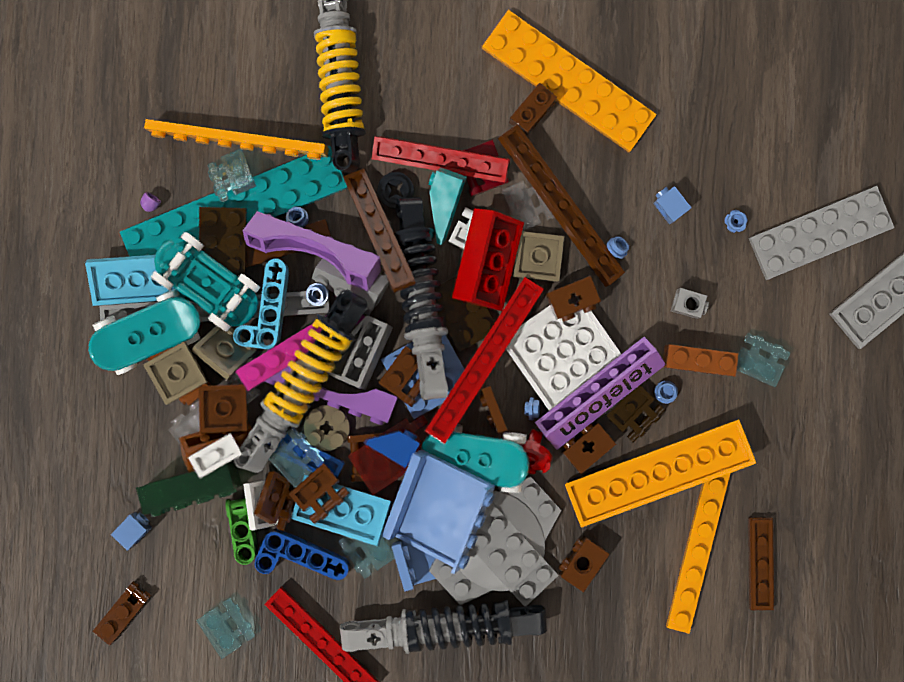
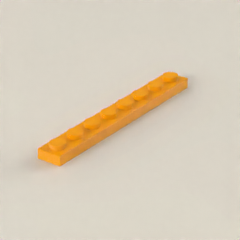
(245, 140)
(697, 554)

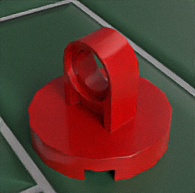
(538, 455)

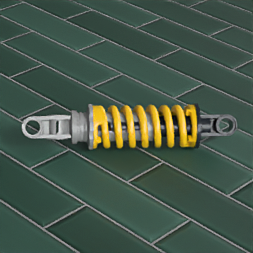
(335, 50)
(291, 400)

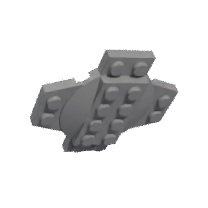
(507, 548)

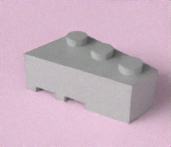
(334, 281)
(363, 353)

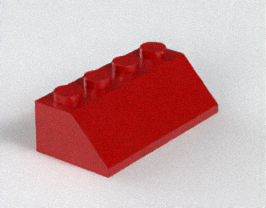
(488, 259)

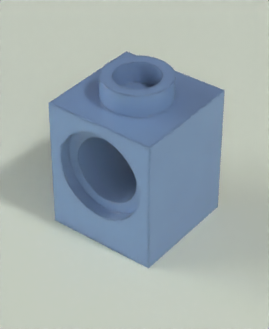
(671, 204)
(132, 530)

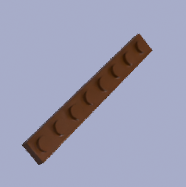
(561, 205)

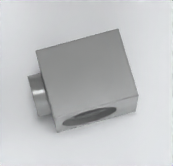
(679, 303)

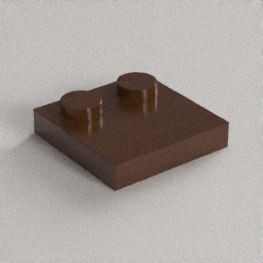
(223, 409)
(495, 419)

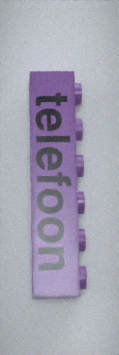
(600, 393)

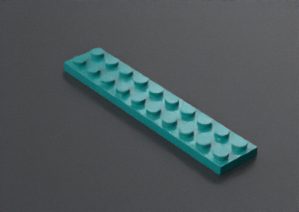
(275, 193)

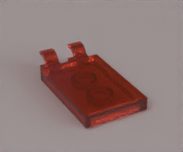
(378, 469)

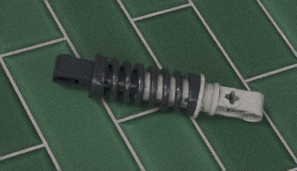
(420, 299)
(415, 631)

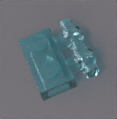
(237, 171)
(759, 367)
(290, 463)
(377, 555)
(219, 631)

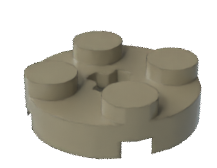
(316, 436)

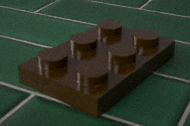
(223, 236)
(464, 321)

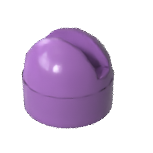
(149, 202)

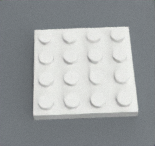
(560, 354)

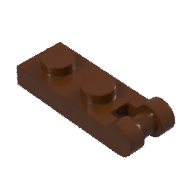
(121, 614)

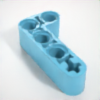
(267, 304)

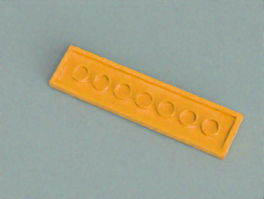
(571, 80)
(660, 473)

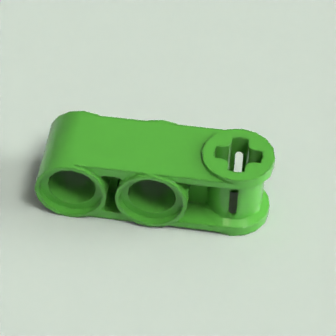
(236, 517)

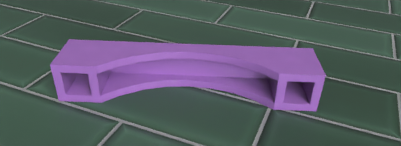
(272, 234)
(374, 403)

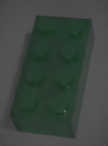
(187, 487)

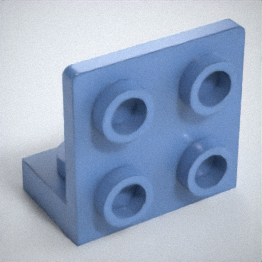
(412, 564)

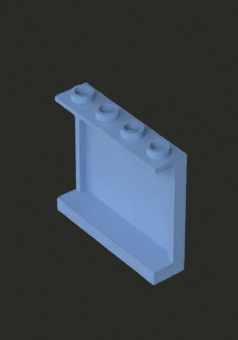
(439, 509)

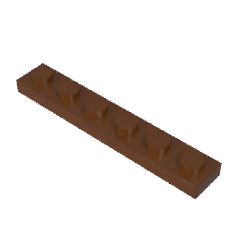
(379, 230)

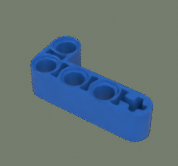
(304, 559)

